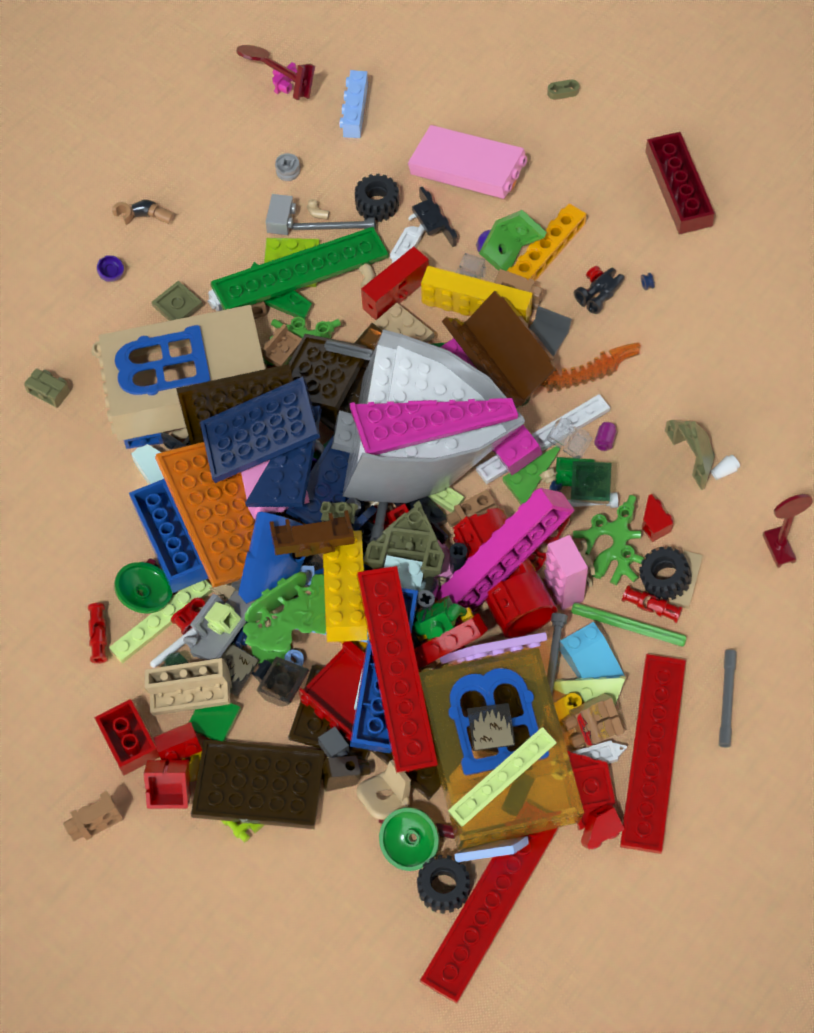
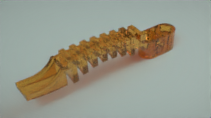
(601, 367)

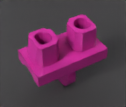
(282, 82)

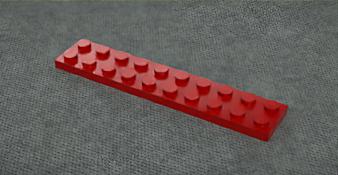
(396, 670)
(653, 754)
(483, 917)

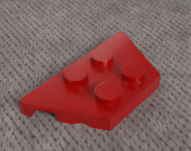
(592, 784)

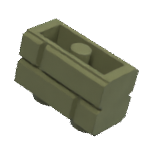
(47, 387)

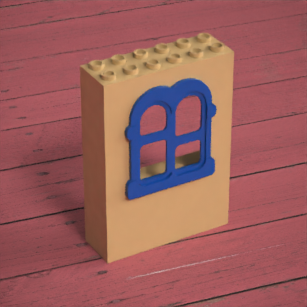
(221, 345)

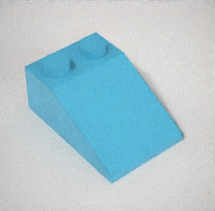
(590, 654)

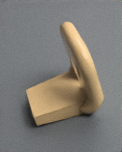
(385, 781)

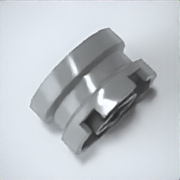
(283, 171)

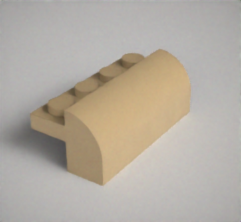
(188, 686)

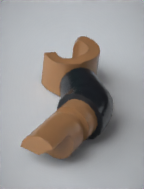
(142, 208)

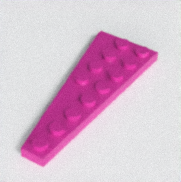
(401, 425)

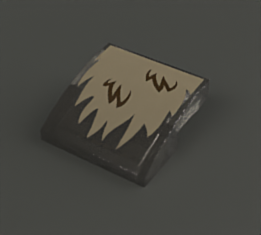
(240, 666)
(491, 727)

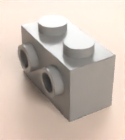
(279, 214)

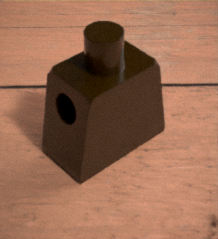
(343, 772)

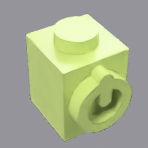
(222, 618)

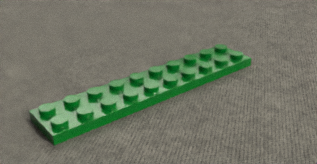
(299, 269)

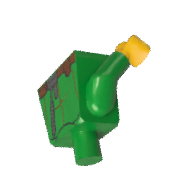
(438, 618)

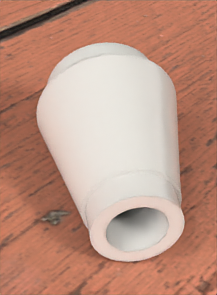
(725, 467)

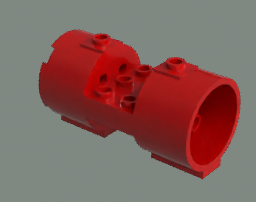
(520, 601)

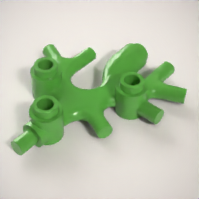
(299, 328)
(620, 534)

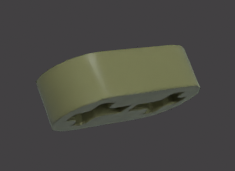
(563, 89)

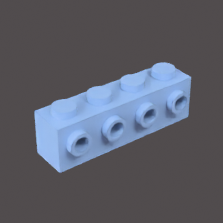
(355, 104)

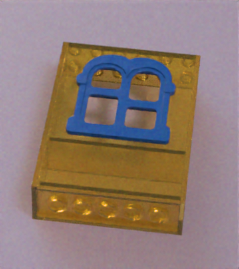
(541, 796)

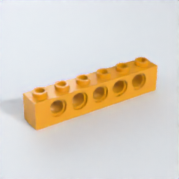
(545, 250)

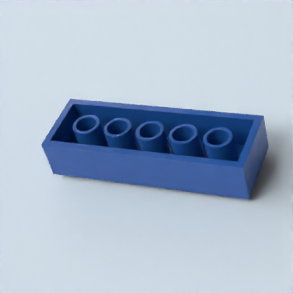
(168, 535)

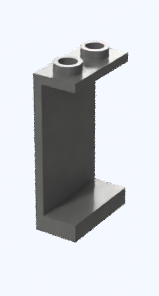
(550, 328)

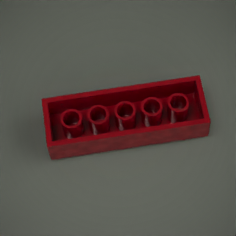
(679, 183)

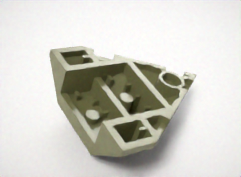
(699, 443)
(410, 539)

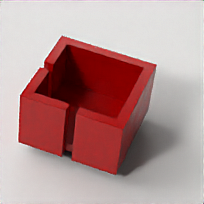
(167, 784)

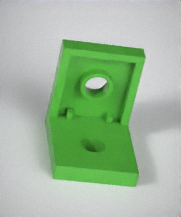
(510, 234)

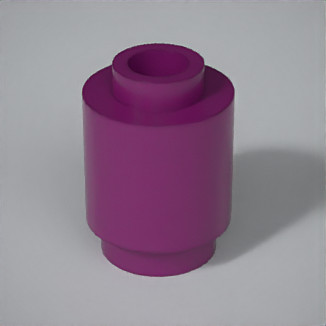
(605, 436)

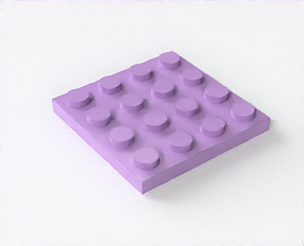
(493, 648)

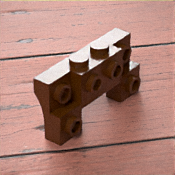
(313, 537)

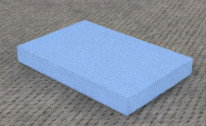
(492, 849)

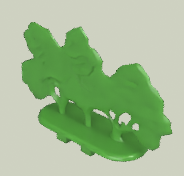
(301, 613)

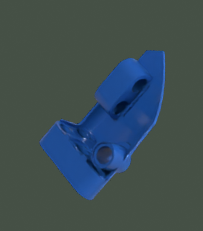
(261, 565)

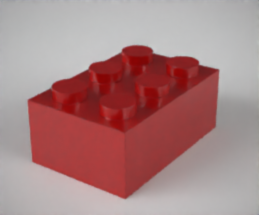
(127, 737)

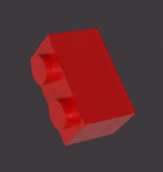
(177, 743)

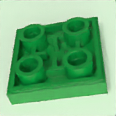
(215, 721)

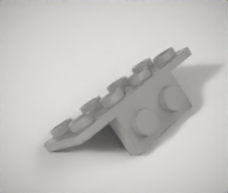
(210, 643)

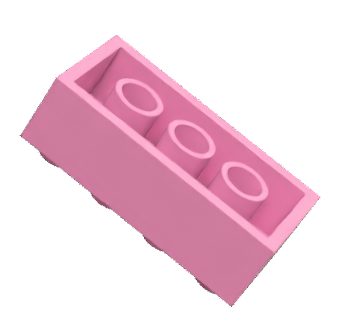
(565, 572)

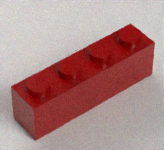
(460, 635)

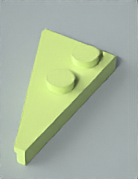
(591, 688)

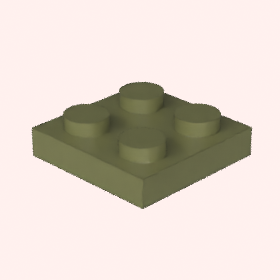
(177, 302)

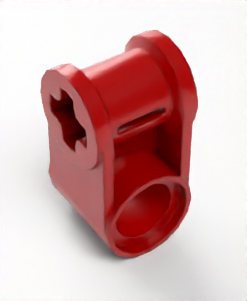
(187, 614)

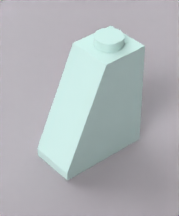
(146, 463)

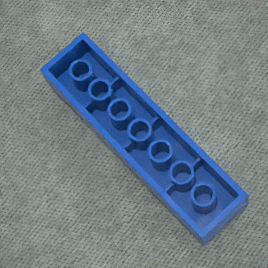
(369, 721)

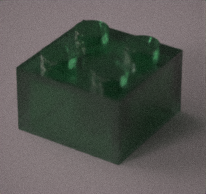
(590, 482)

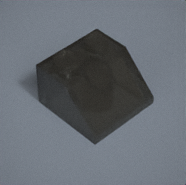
(282, 682)

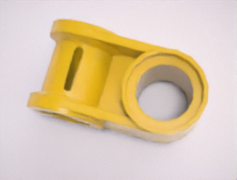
(562, 706)

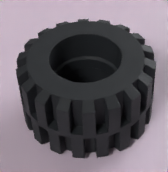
(376, 186)
(665, 559)
(437, 900)

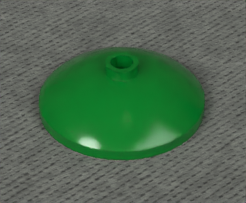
(144, 580)
(397, 842)

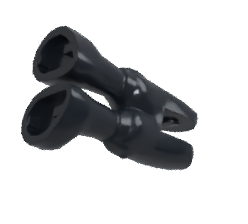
(604, 285)

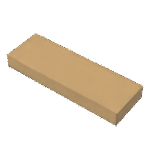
(694, 561)

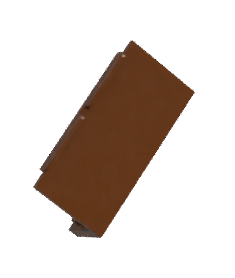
(503, 348)

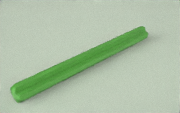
(629, 624)

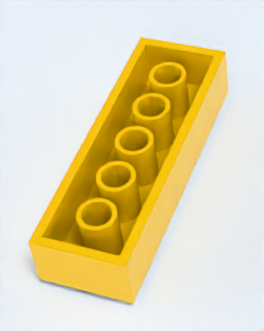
(466, 294)
(342, 595)

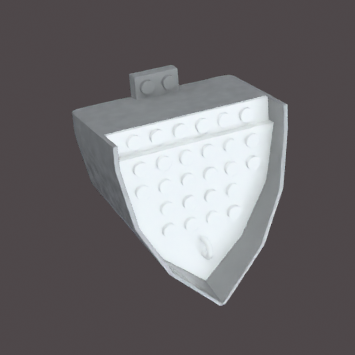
(417, 371)

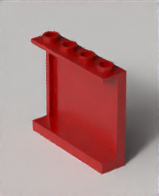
(335, 689)

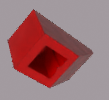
(656, 521)
(600, 826)

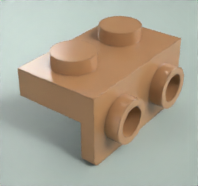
(281, 346)

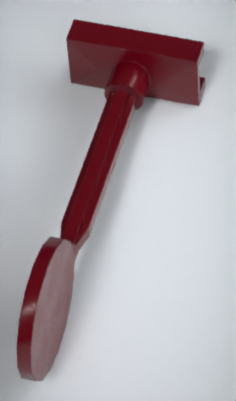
(303, 78)
(777, 538)

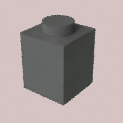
(333, 744)

